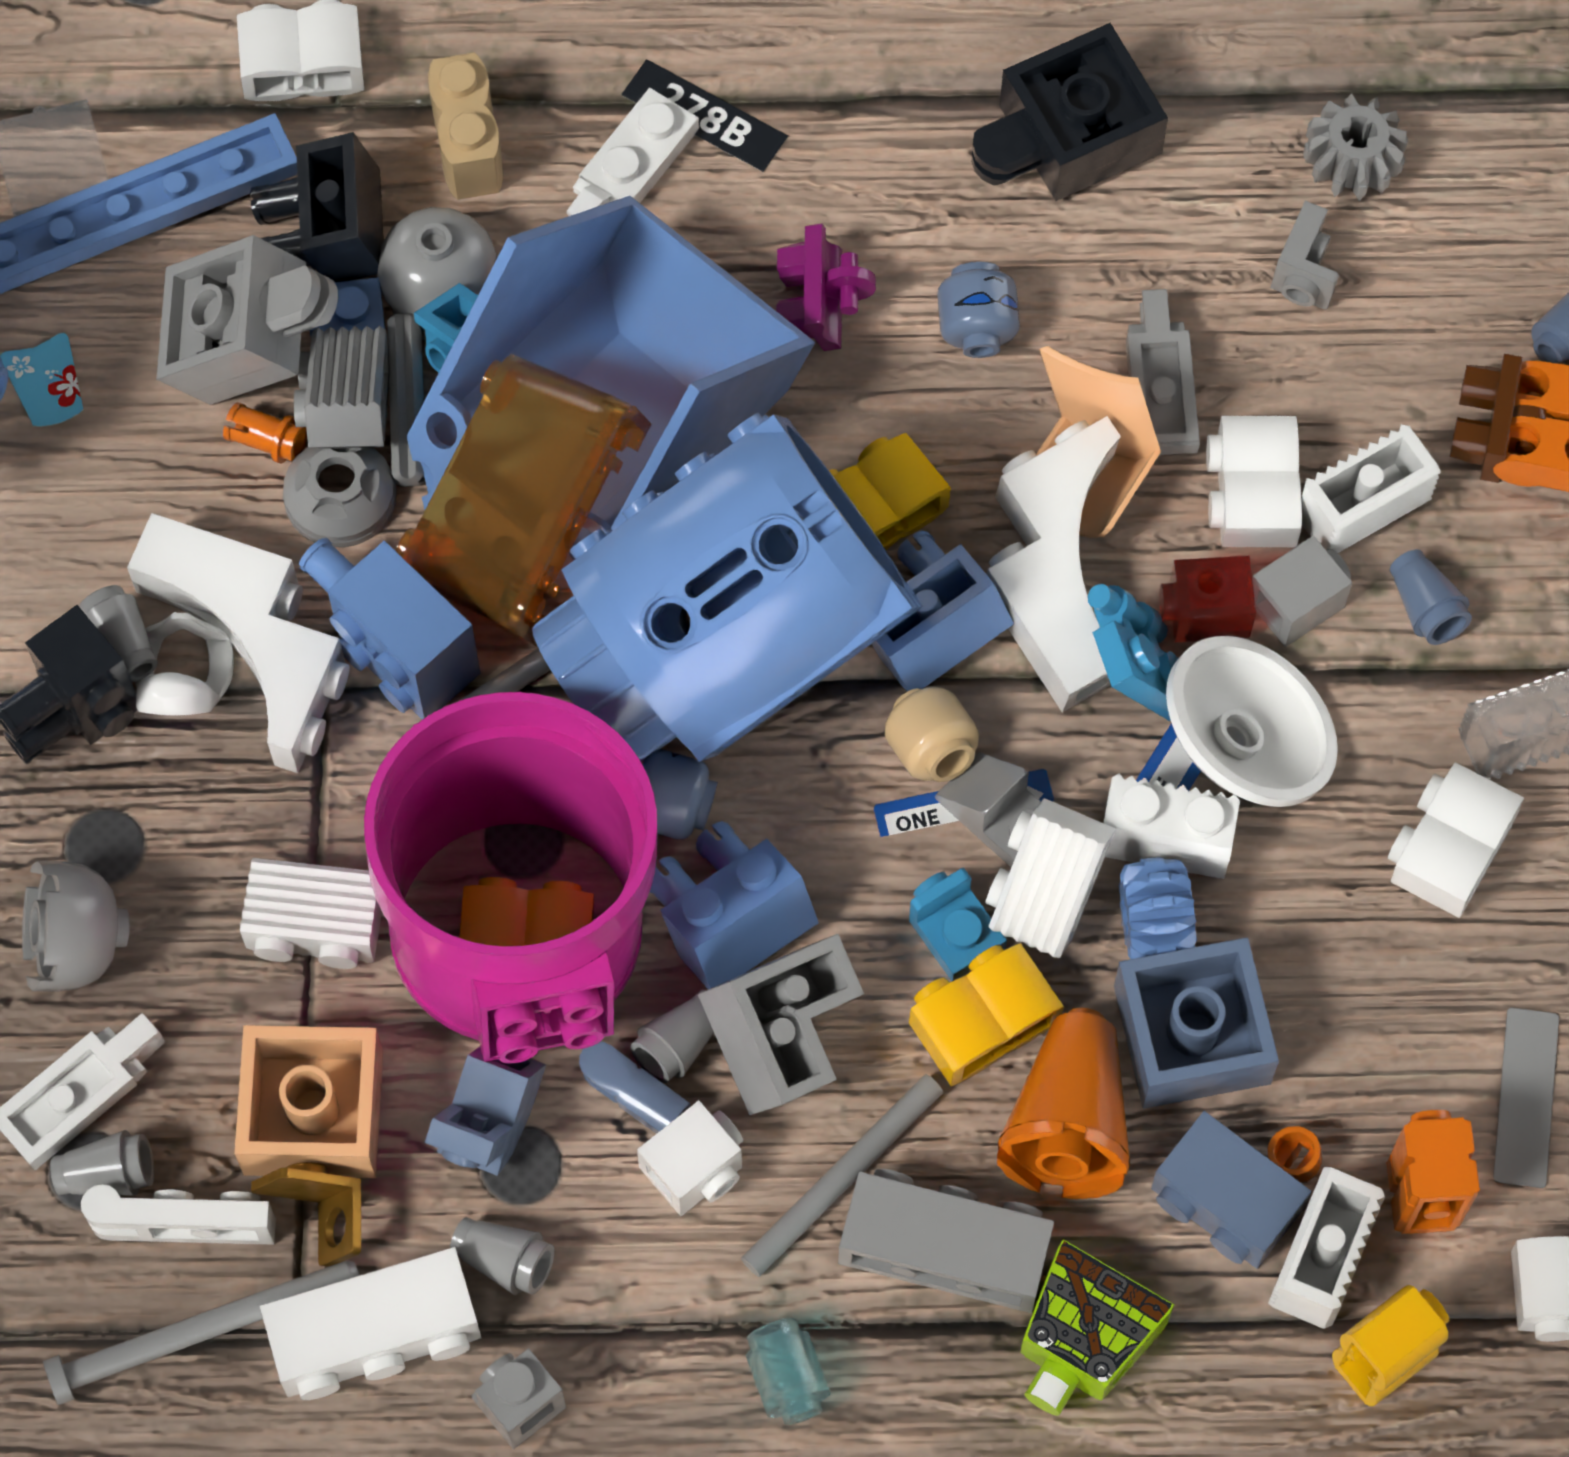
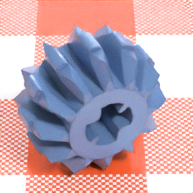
(1156, 907)

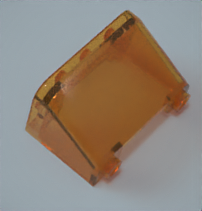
(519, 492)

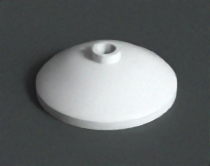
(1251, 721)

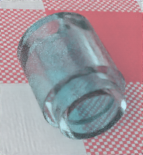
(786, 1371)

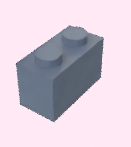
(1229, 1191)

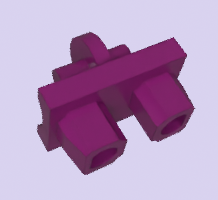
(830, 283)

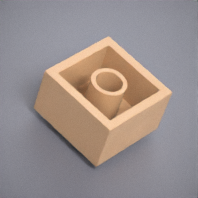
(309, 1099)

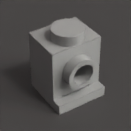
(518, 1396)

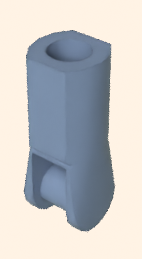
(631, 1087)

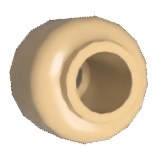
(932, 734)

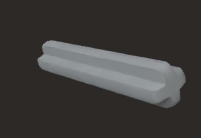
(405, 394)

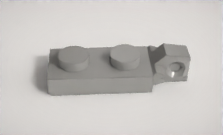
(1163, 363)

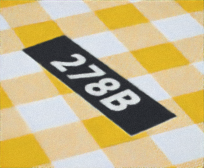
(718, 120)

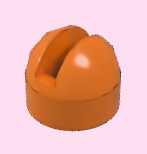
(1286, 1146)

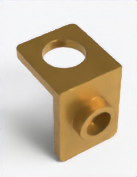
(332, 1194)

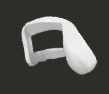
(182, 694)

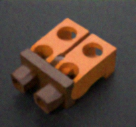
(1526, 427)

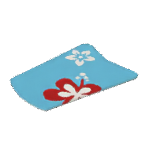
(45, 380)

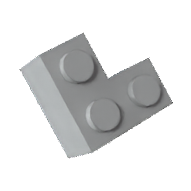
(768, 1026)

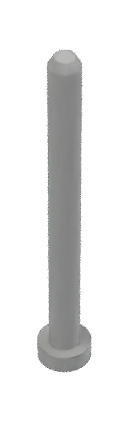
(182, 1333)

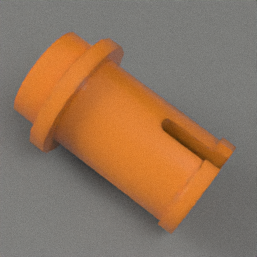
(265, 432)

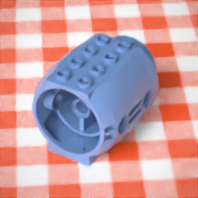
(758, 606)

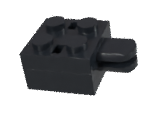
(1072, 117)

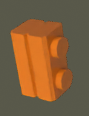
(1432, 1173)

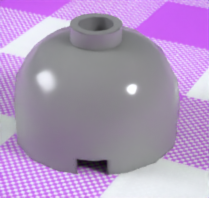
(431, 255)
(70, 926)

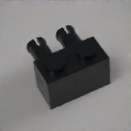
(336, 206)
(77, 689)

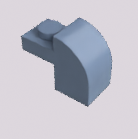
(486, 1112)

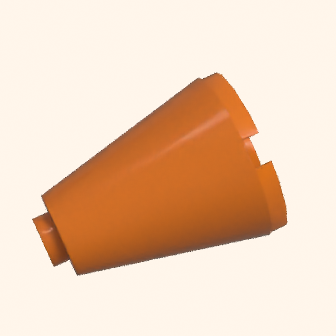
(1070, 1112)

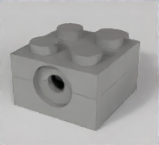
(238, 318)

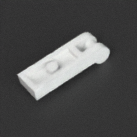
(177, 1217)

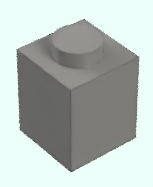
(1301, 590)

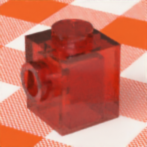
(1209, 598)

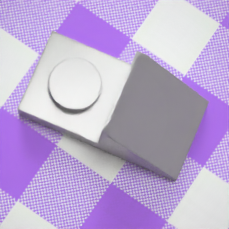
(990, 801)

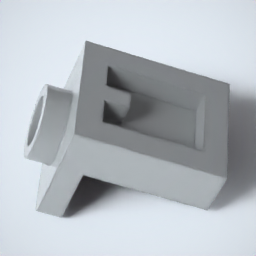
(1299, 268)

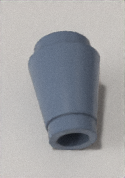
(1430, 599)

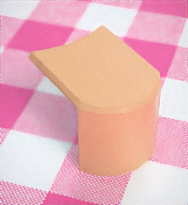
(1090, 396)

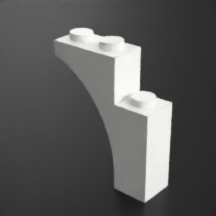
(1045, 579)
(250, 599)

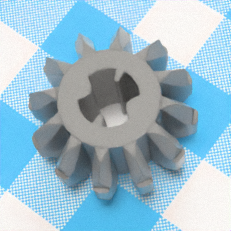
(1375, 135)

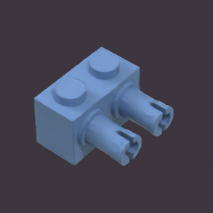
(956, 617)
(737, 913)

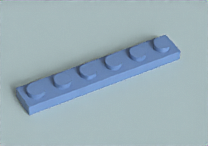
(143, 201)

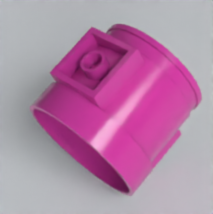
(513, 764)

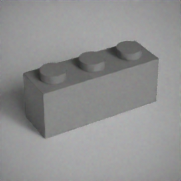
(945, 1239)

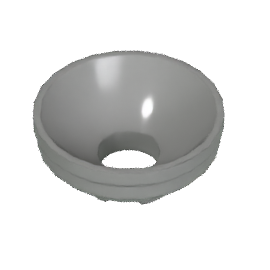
(343, 516)

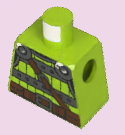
(1088, 1328)

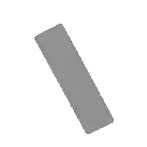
(1526, 1098)

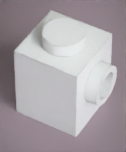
(693, 1158)

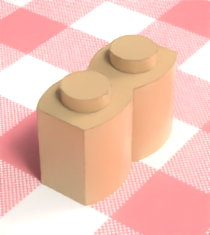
(465, 125)

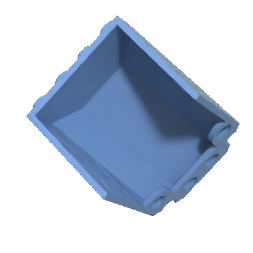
(631, 314)

